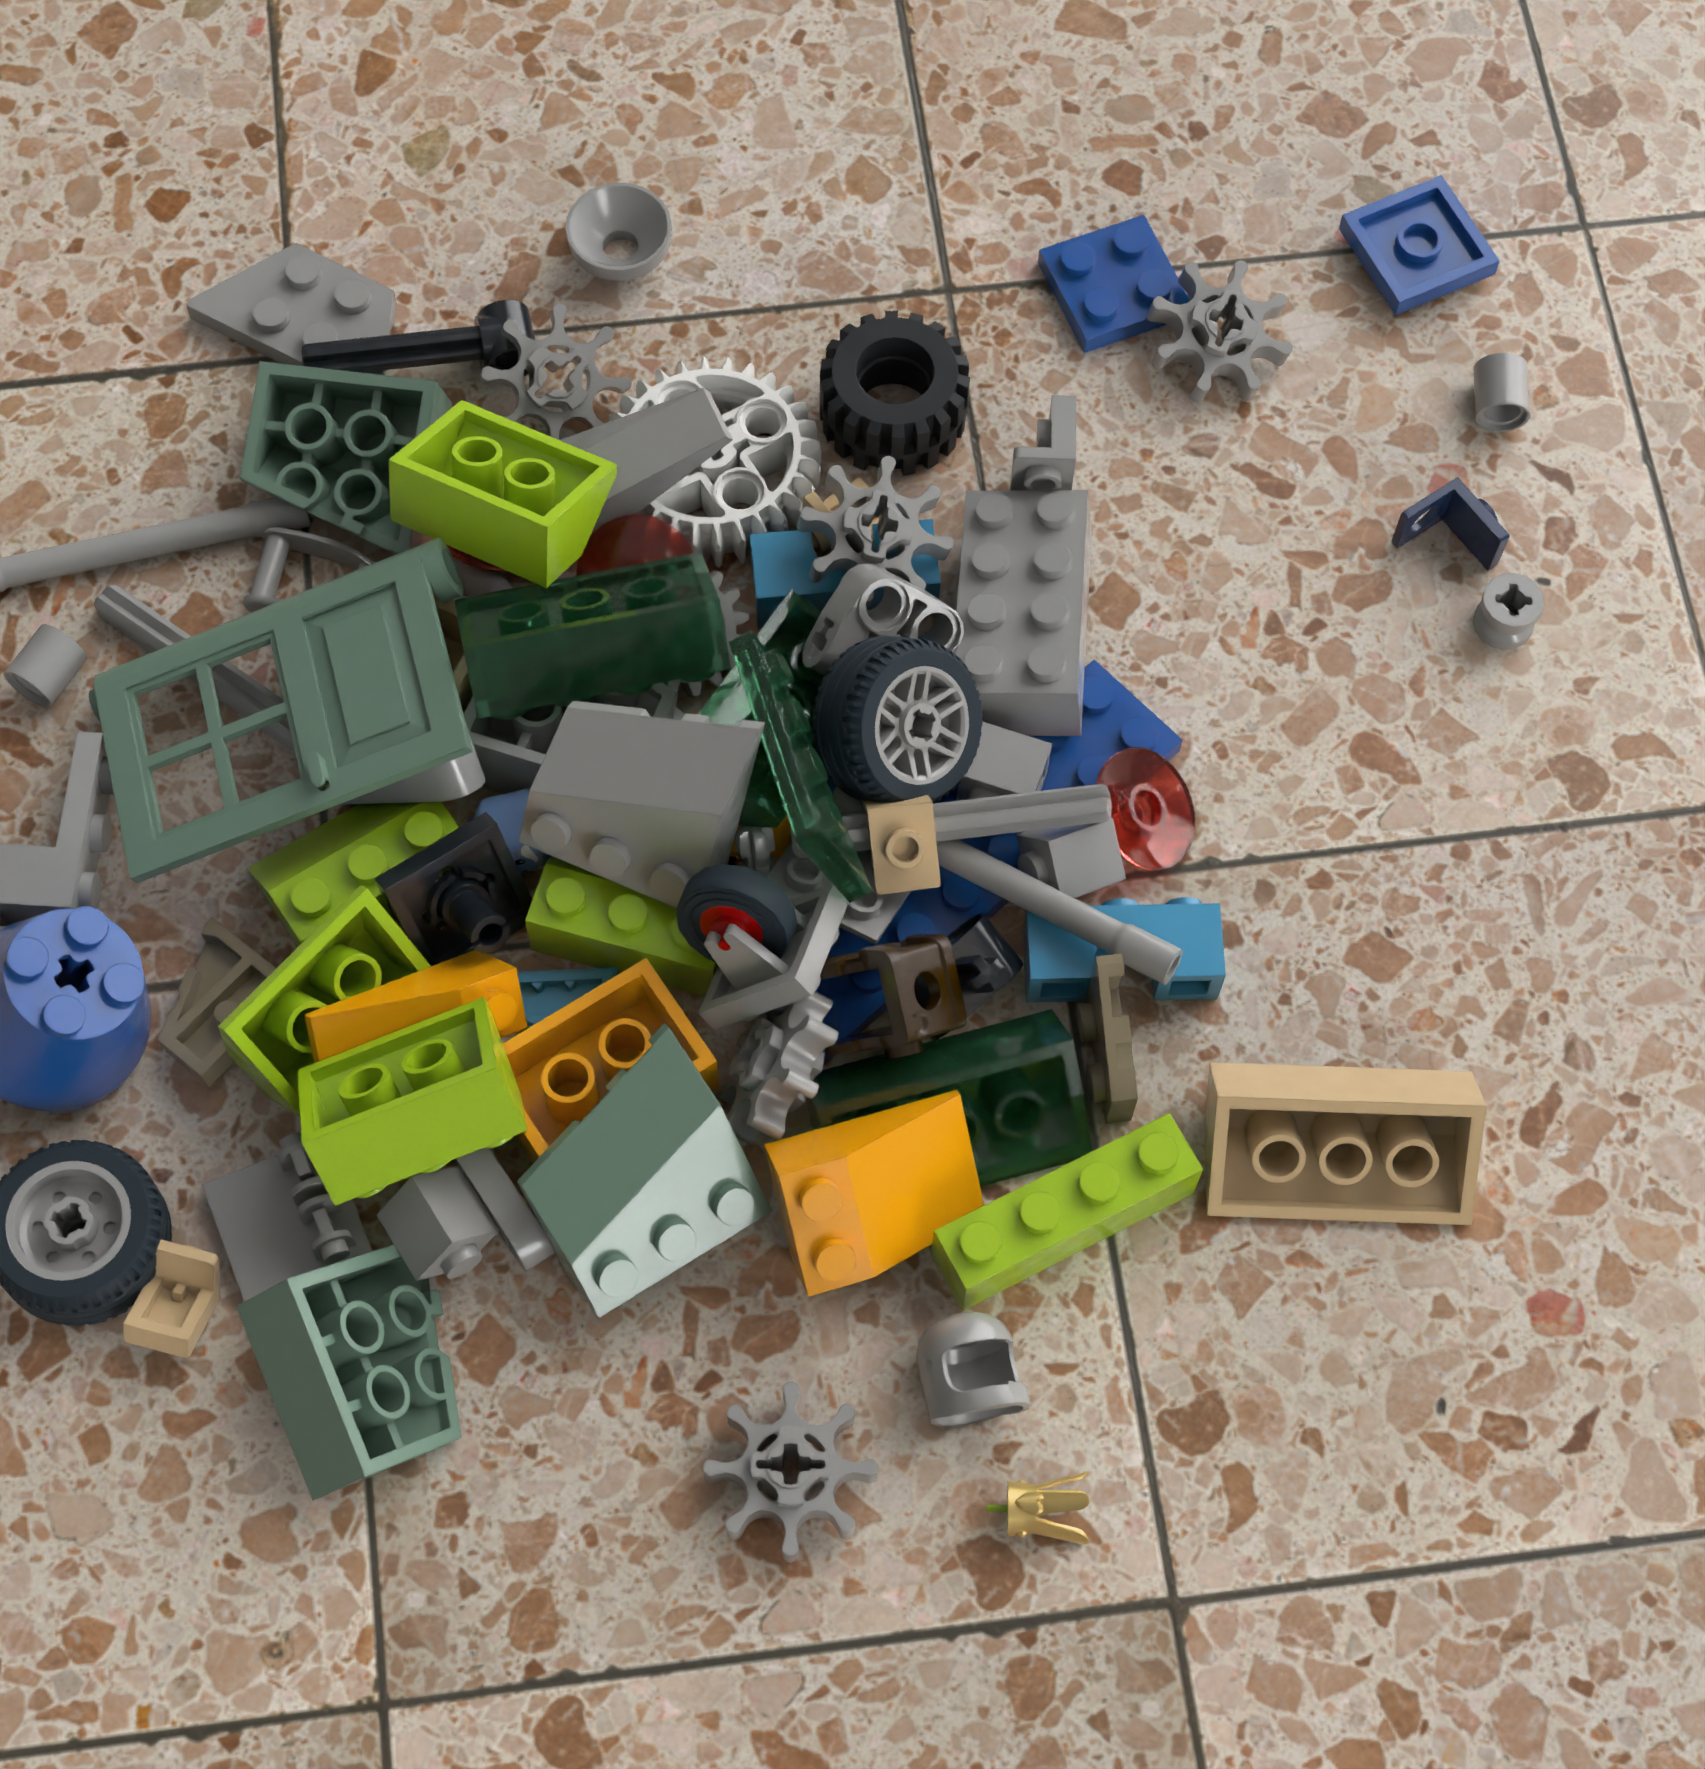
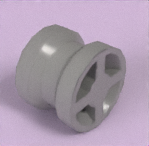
(1494, 619)

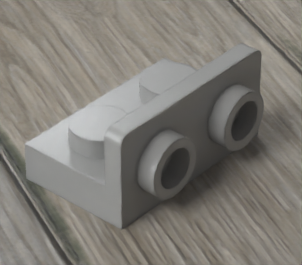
(1054, 457)

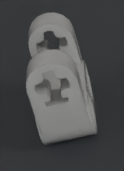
(898, 614)

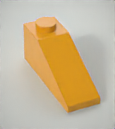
(417, 999)

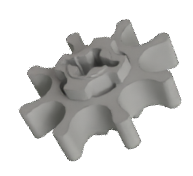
(1241, 331)
(536, 356)
(897, 525)
(777, 1067)
(820, 1471)

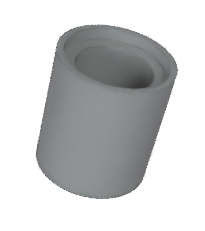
(1501, 392)
(45, 665)

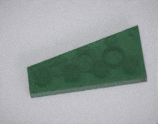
(797, 766)

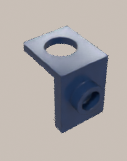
(1464, 514)

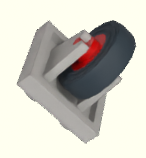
(759, 937)

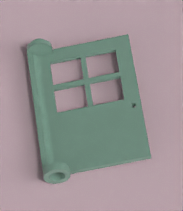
(360, 691)

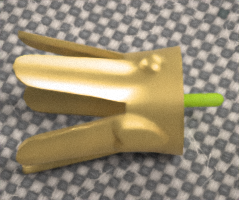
(1029, 1500)

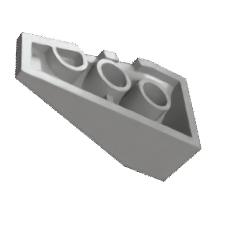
(654, 449)

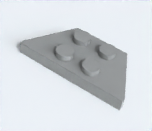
(295, 302)

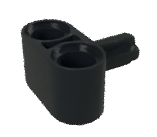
(982, 964)

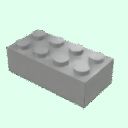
(1026, 606)

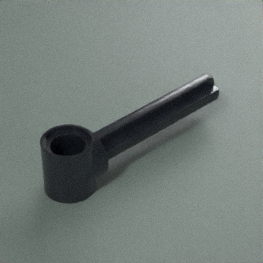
(428, 348)

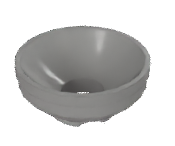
(614, 214)

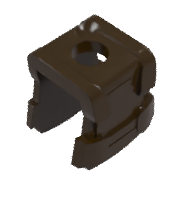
(898, 968)

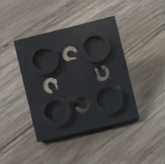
(464, 904)

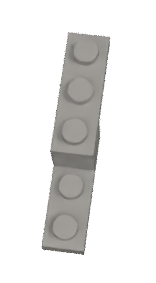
(65, 875)

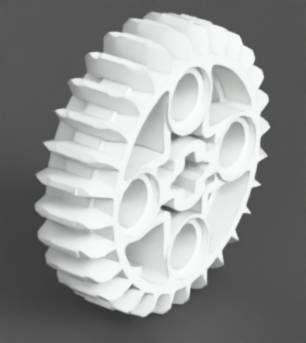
(738, 468)

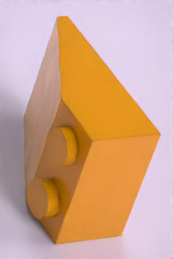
(873, 1189)

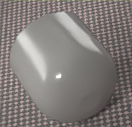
(969, 1370)

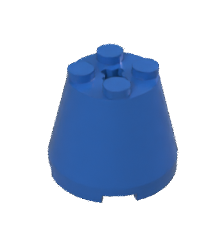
(69, 1010)

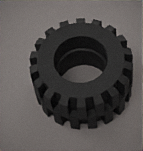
(894, 353)

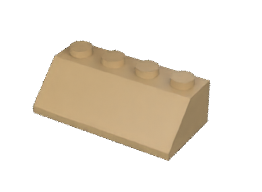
(1342, 1143)

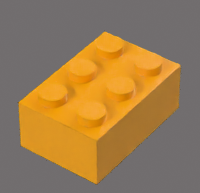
(581, 1047)

